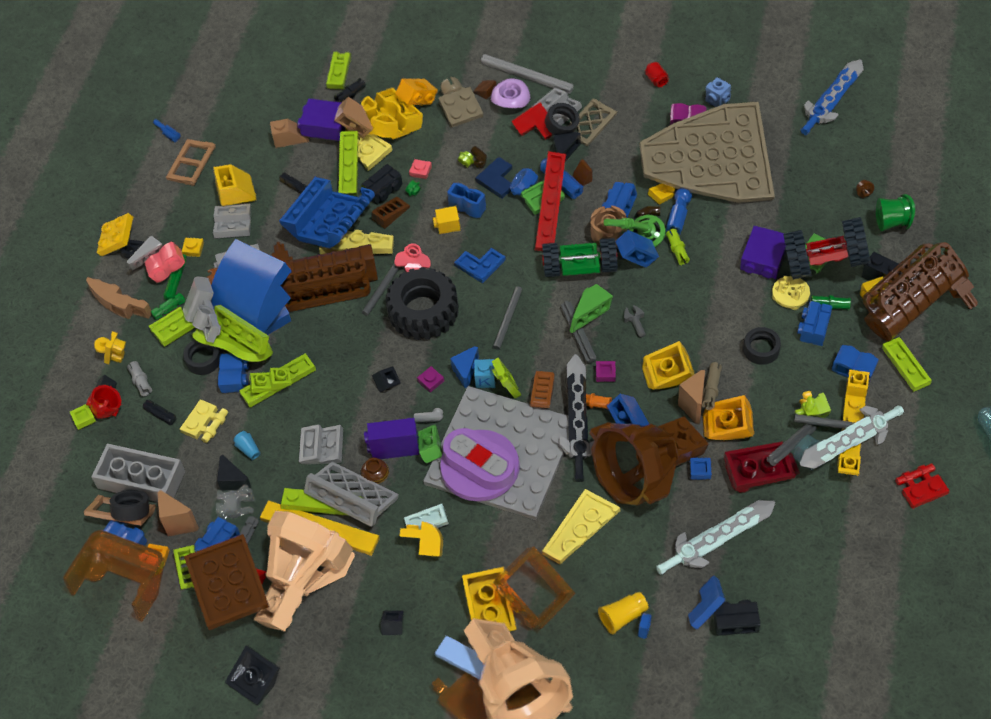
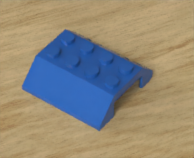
(324, 215)

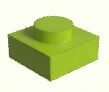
(82, 416)

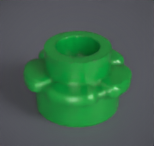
(413, 188)

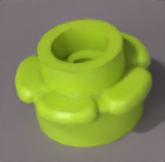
(466, 158)

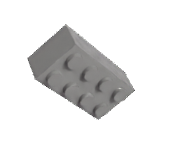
(137, 470)

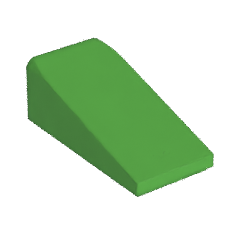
(429, 444)

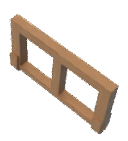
(180, 159)
(91, 511)

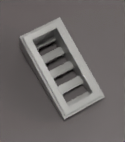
(147, 249)

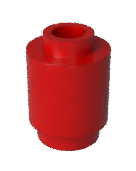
(656, 74)

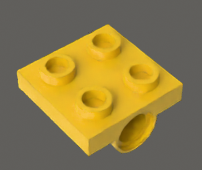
(114, 234)

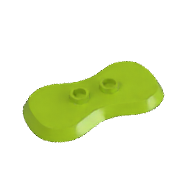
(234, 346)

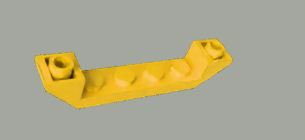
(854, 400)

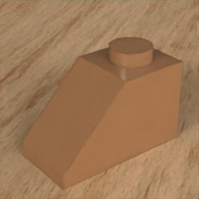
(353, 117)
(286, 133)

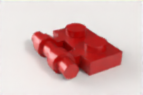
(924, 491)

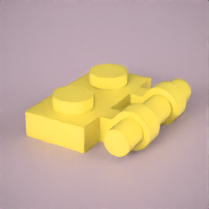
(199, 419)

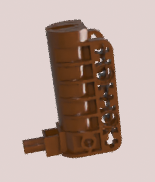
(327, 274)
(916, 289)

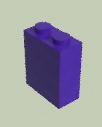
(319, 120)
(764, 252)
(392, 438)

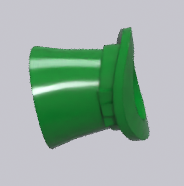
(895, 212)

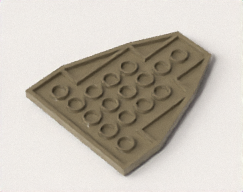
(713, 154)

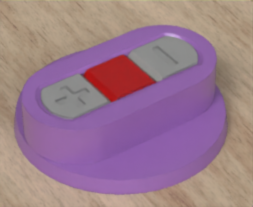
(478, 464)

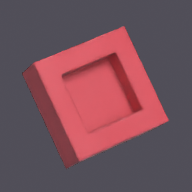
(420, 169)

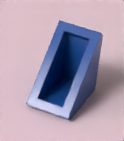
(464, 365)

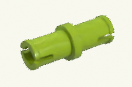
(677, 246)

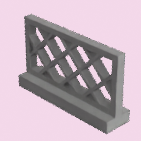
(348, 500)

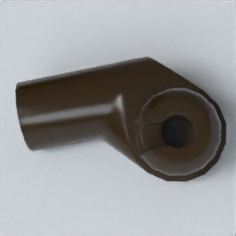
(480, 156)
(648, 210)

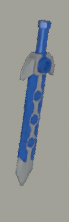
(822, 109)

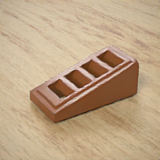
(542, 388)

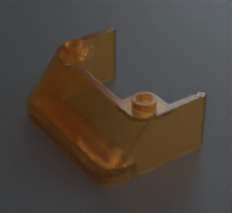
(123, 557)

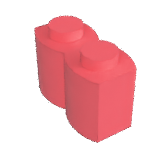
(163, 263)

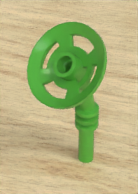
(645, 228)

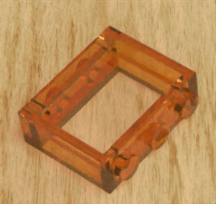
(550, 576)

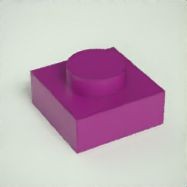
(605, 371)
(430, 379)

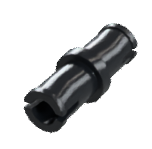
(350, 90)

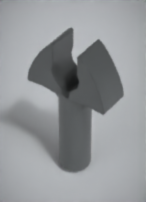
(635, 320)

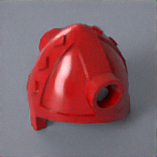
(104, 401)

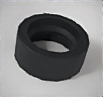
(564, 109)
(758, 357)
(201, 368)
(129, 505)

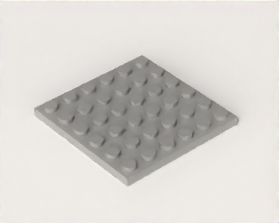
(532, 433)

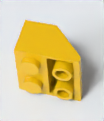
(233, 185)

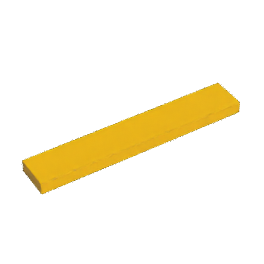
(358, 539)

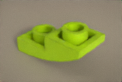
(270, 381)

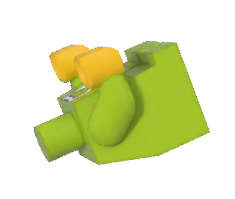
(814, 407)

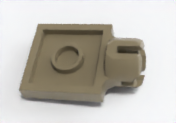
(458, 103)

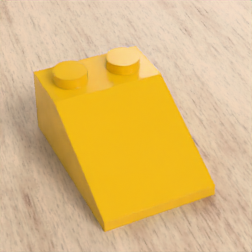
(485, 601)

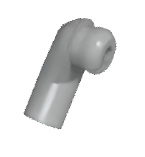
(435, 416)

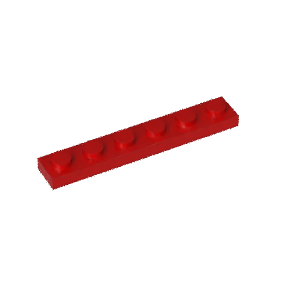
(550, 199)

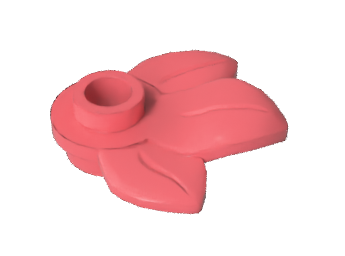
(409, 260)

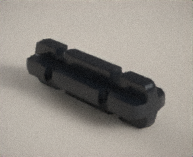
(292, 182)
(159, 412)

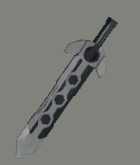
(577, 442)

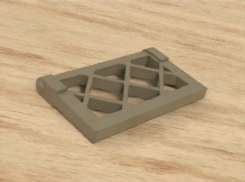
(604, 122)

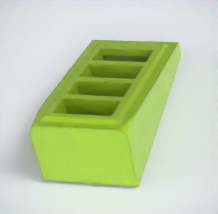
(181, 552)

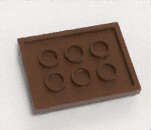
(226, 582)

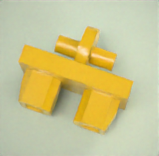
(112, 348)

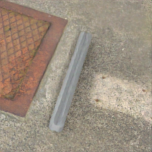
(526, 73)

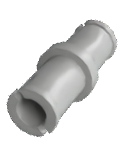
(139, 378)

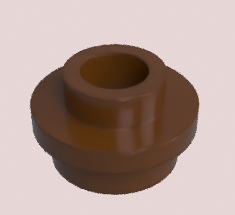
(864, 188)

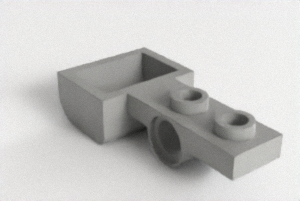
(199, 308)

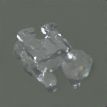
(232, 502)

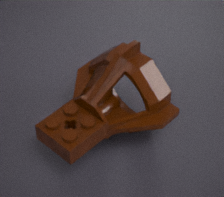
(658, 454)

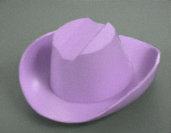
(511, 94)

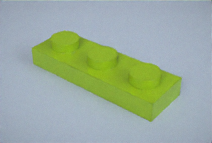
(906, 364)

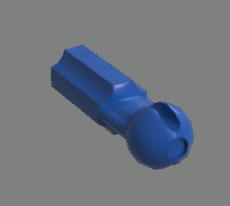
(569, 184)
(679, 210)

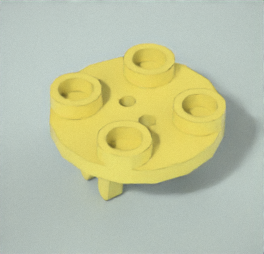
(797, 297)

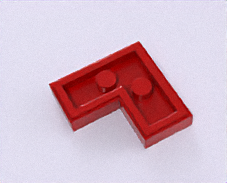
(532, 118)

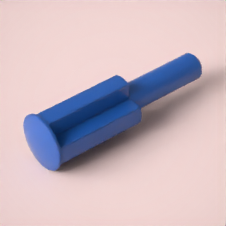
(168, 131)

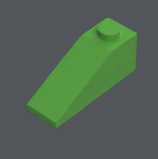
(592, 304)

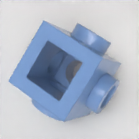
(718, 92)

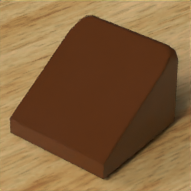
(485, 88)
(583, 173)

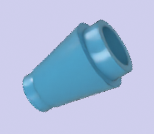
(246, 444)

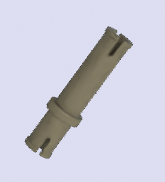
(711, 388)

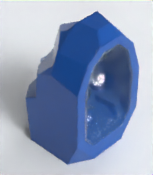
(523, 180)

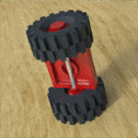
(828, 249)

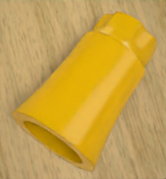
(622, 612)

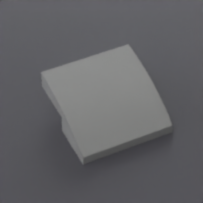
(558, 96)
(232, 221)
(321, 445)

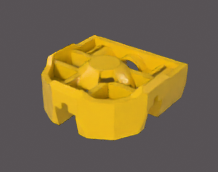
(388, 115)

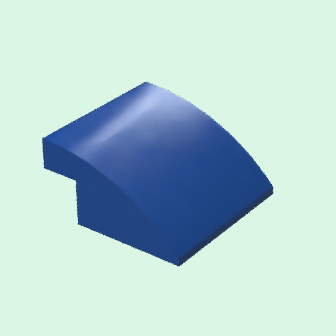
(250, 284)

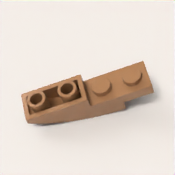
(112, 298)

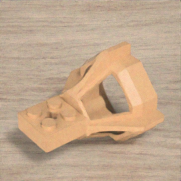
(295, 564)
(512, 665)

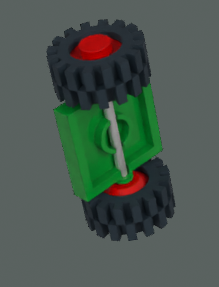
(580, 258)

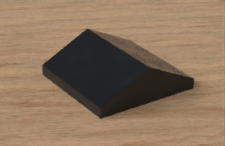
(253, 675)

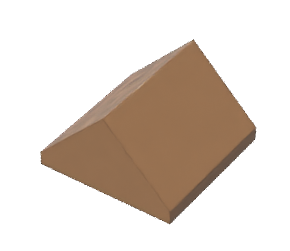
(691, 396)
(175, 516)

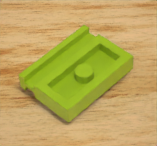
(171, 327)
(505, 377)

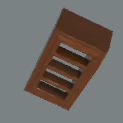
(385, 221)

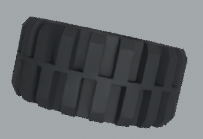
(422, 322)

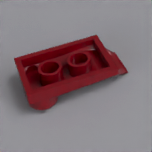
(750, 467)

